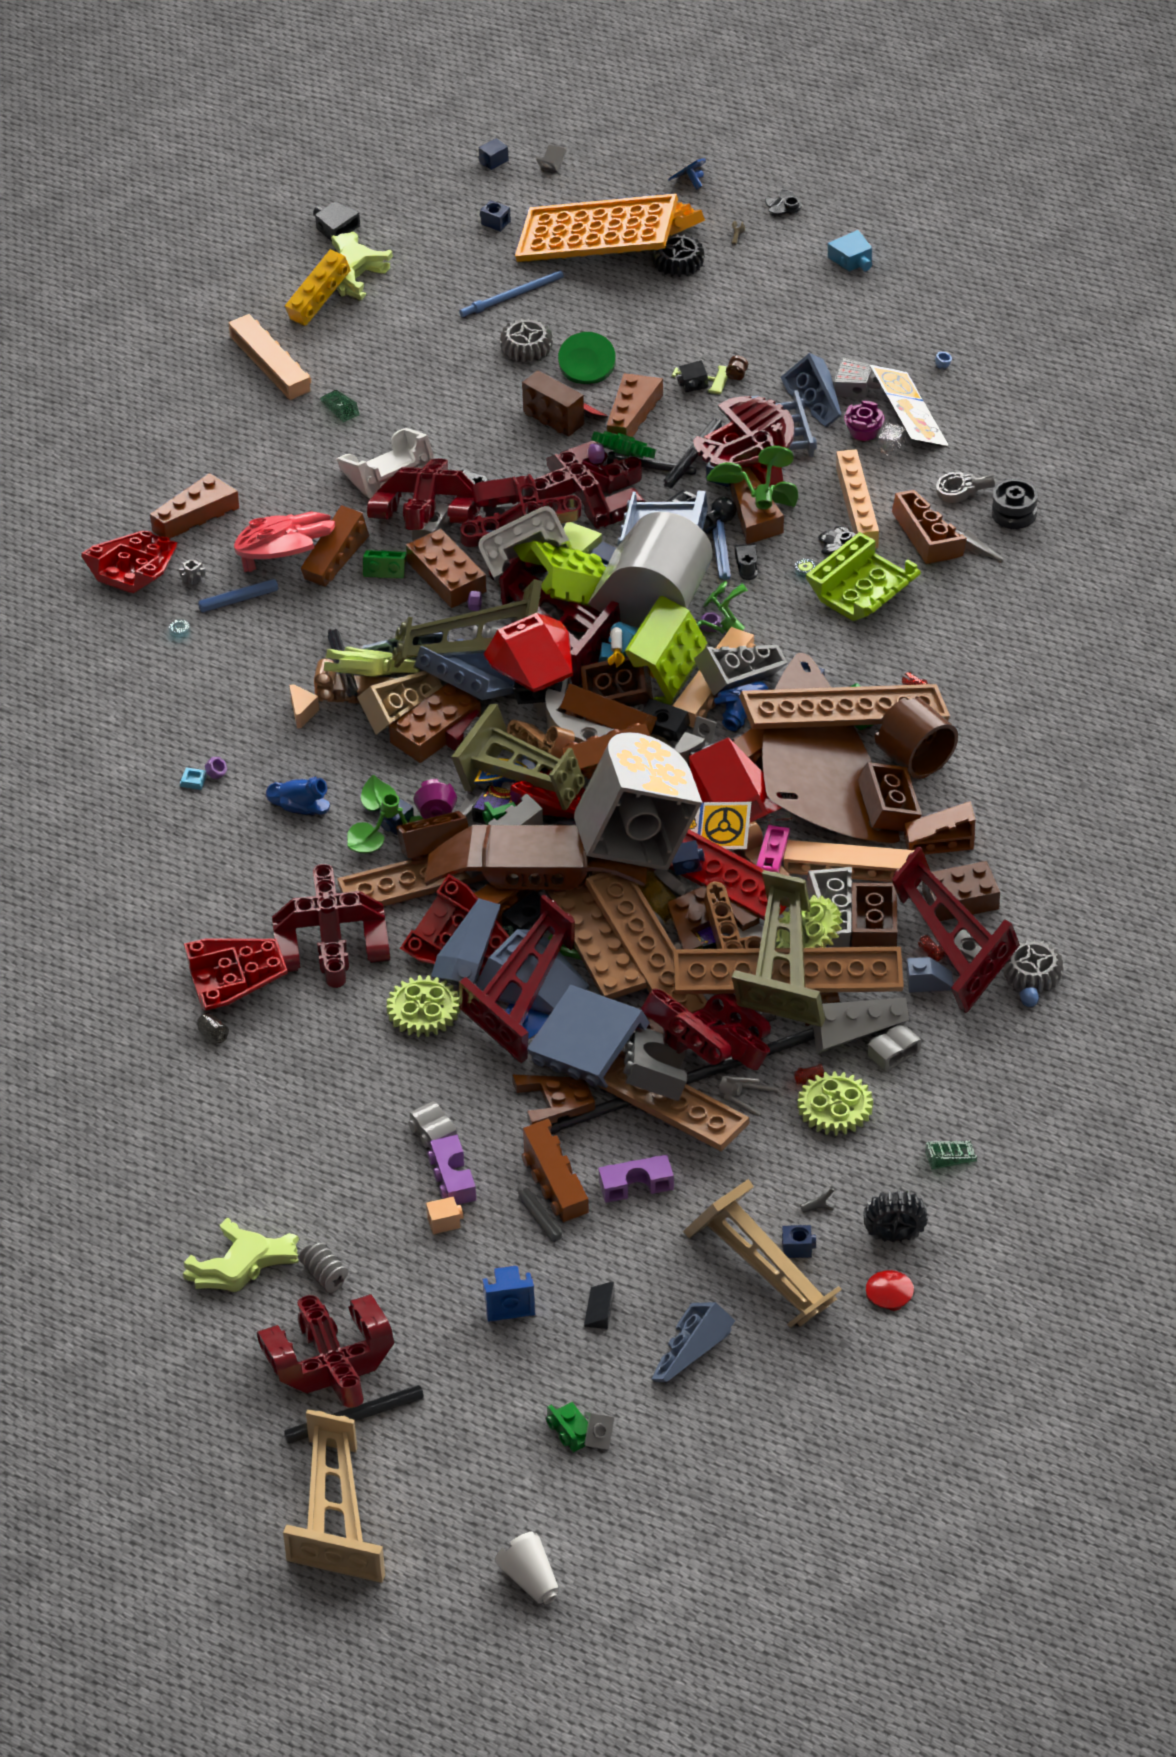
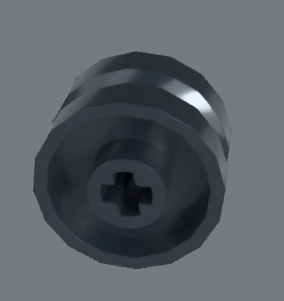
(1014, 503)

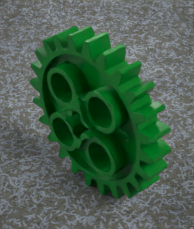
(623, 444)

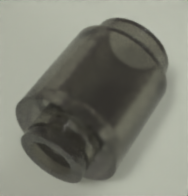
(212, 1028)

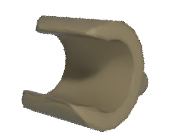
(737, 231)

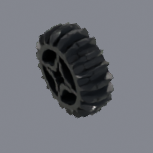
(679, 256)
(895, 1216)

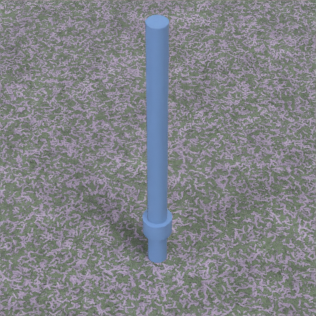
(479, 306)

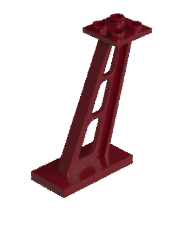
(583, 651)
(995, 948)
(482, 1006)

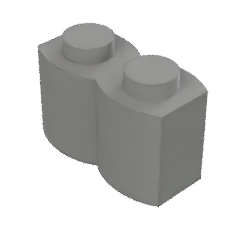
(894, 1047)
(431, 1123)

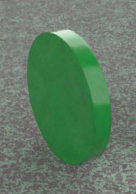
(586, 358)

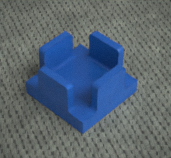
(509, 1295)

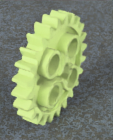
(818, 925)
(423, 1006)
(835, 1103)

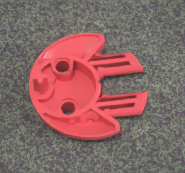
(280, 536)

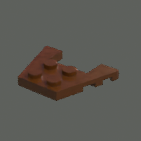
(690, 916)
(561, 1095)

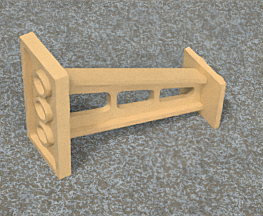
(797, 1288)
(312, 1545)

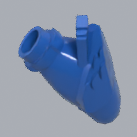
(735, 714)
(300, 796)

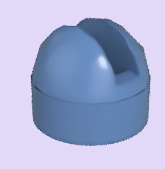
(943, 360)
(1029, 997)

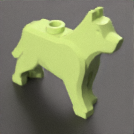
(359, 259)
(366, 662)
(243, 1259)

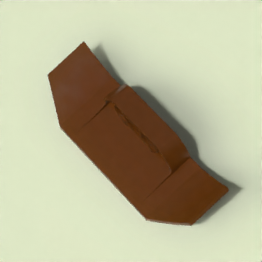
(524, 851)

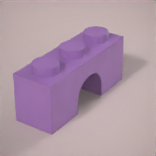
(447, 1155)
(653, 1171)

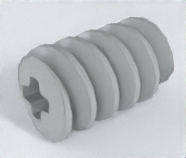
(323, 1266)

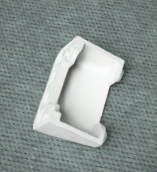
(409, 450)
(537, 526)

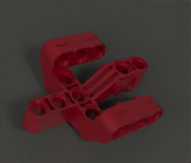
(575, 474)
(425, 484)
(513, 490)
(327, 911)
(704, 1032)
(333, 1364)

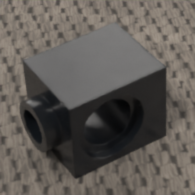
(692, 376)

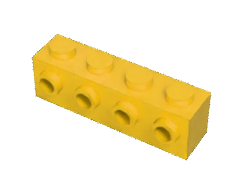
(317, 287)

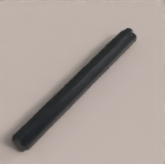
(689, 457)
(347, 678)
(364, 1410)

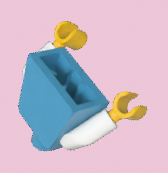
(620, 637)

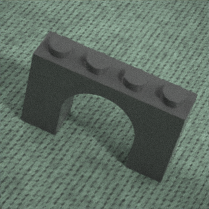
(654, 1064)

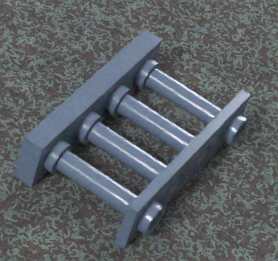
(809, 441)

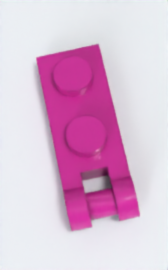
(773, 848)

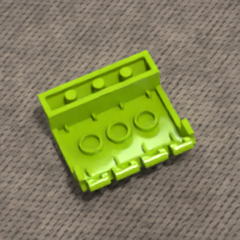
(570, 573)
(858, 579)
(668, 646)

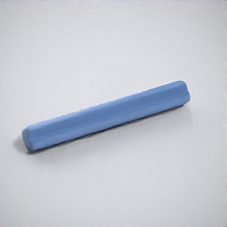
(721, 551)
(238, 595)

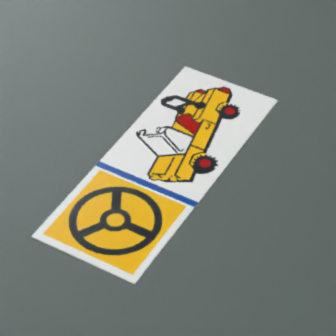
(909, 405)
(723, 823)

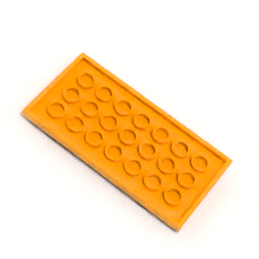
(596, 227)

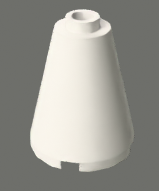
(529, 1567)

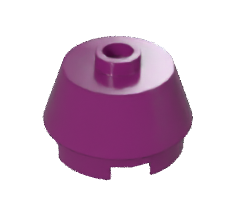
(864, 420)
(434, 798)

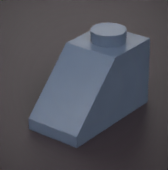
(927, 975)

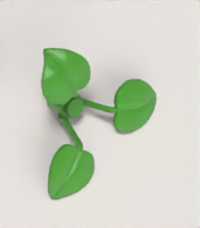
(781, 493)
(729, 620)
(375, 796)

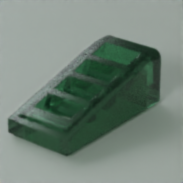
(343, 407)
(945, 1160)

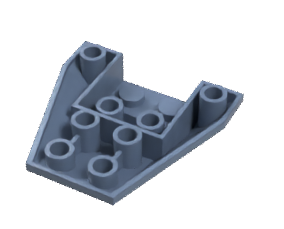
(555, 985)

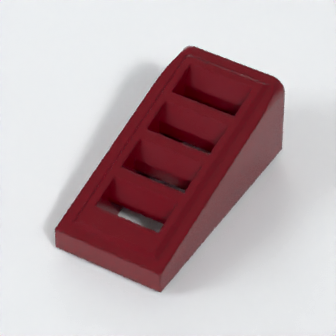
(455, 734)

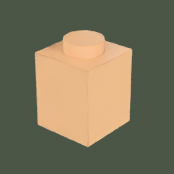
(444, 1215)

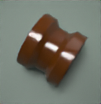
(737, 367)

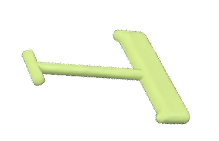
(719, 381)

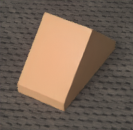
(304, 705)

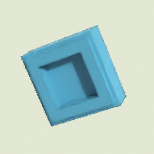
(193, 778)

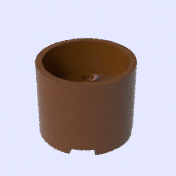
(916, 737)

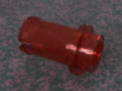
(914, 680)
(931, 948)
(803, 1075)

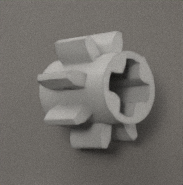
(192, 572)

